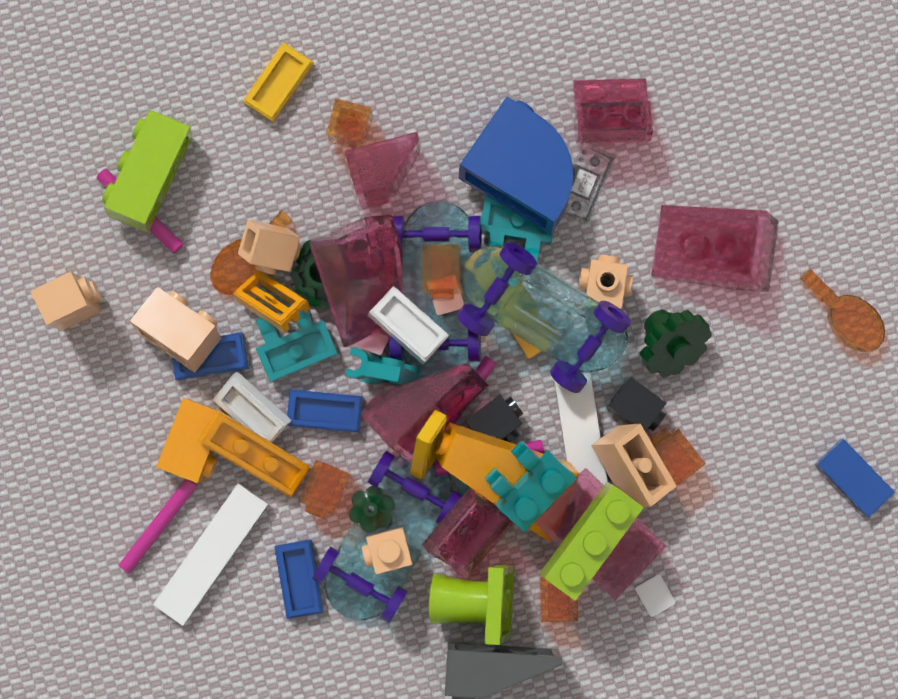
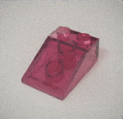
(716, 247)
(357, 270)
(406, 408)
(628, 558)

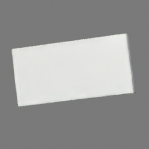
(408, 325)
(251, 408)

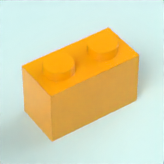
(182, 451)

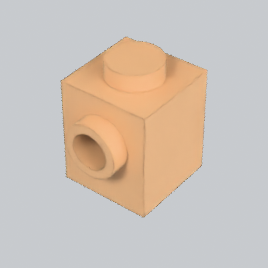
(269, 247)
(387, 550)

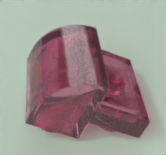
(612, 111)
(467, 533)

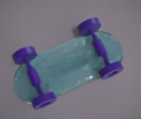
(437, 225)
(543, 310)
(419, 508)

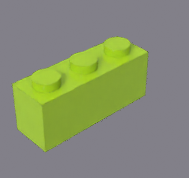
(147, 170)
(591, 540)

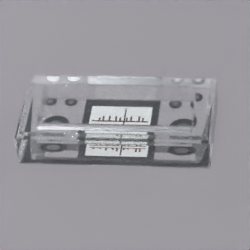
(589, 178)

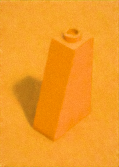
(474, 455)

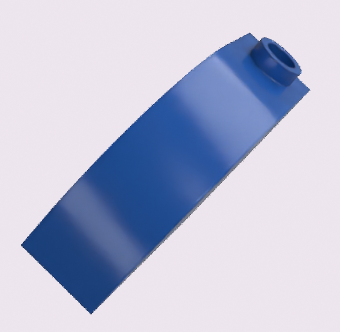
(521, 165)

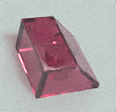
(382, 168)

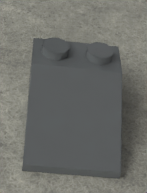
(486, 669)

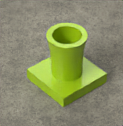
(476, 601)

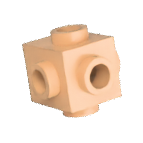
(608, 268)

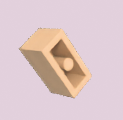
(67, 300)
(176, 328)
(634, 464)

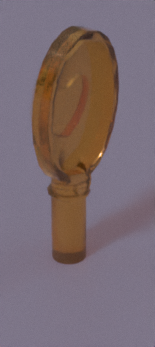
(230, 269)
(849, 316)

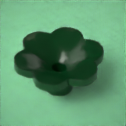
(382, 506)

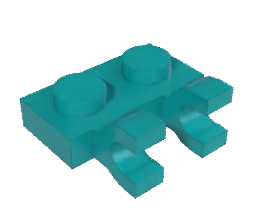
(504, 223)
(294, 350)
(380, 370)
(534, 490)

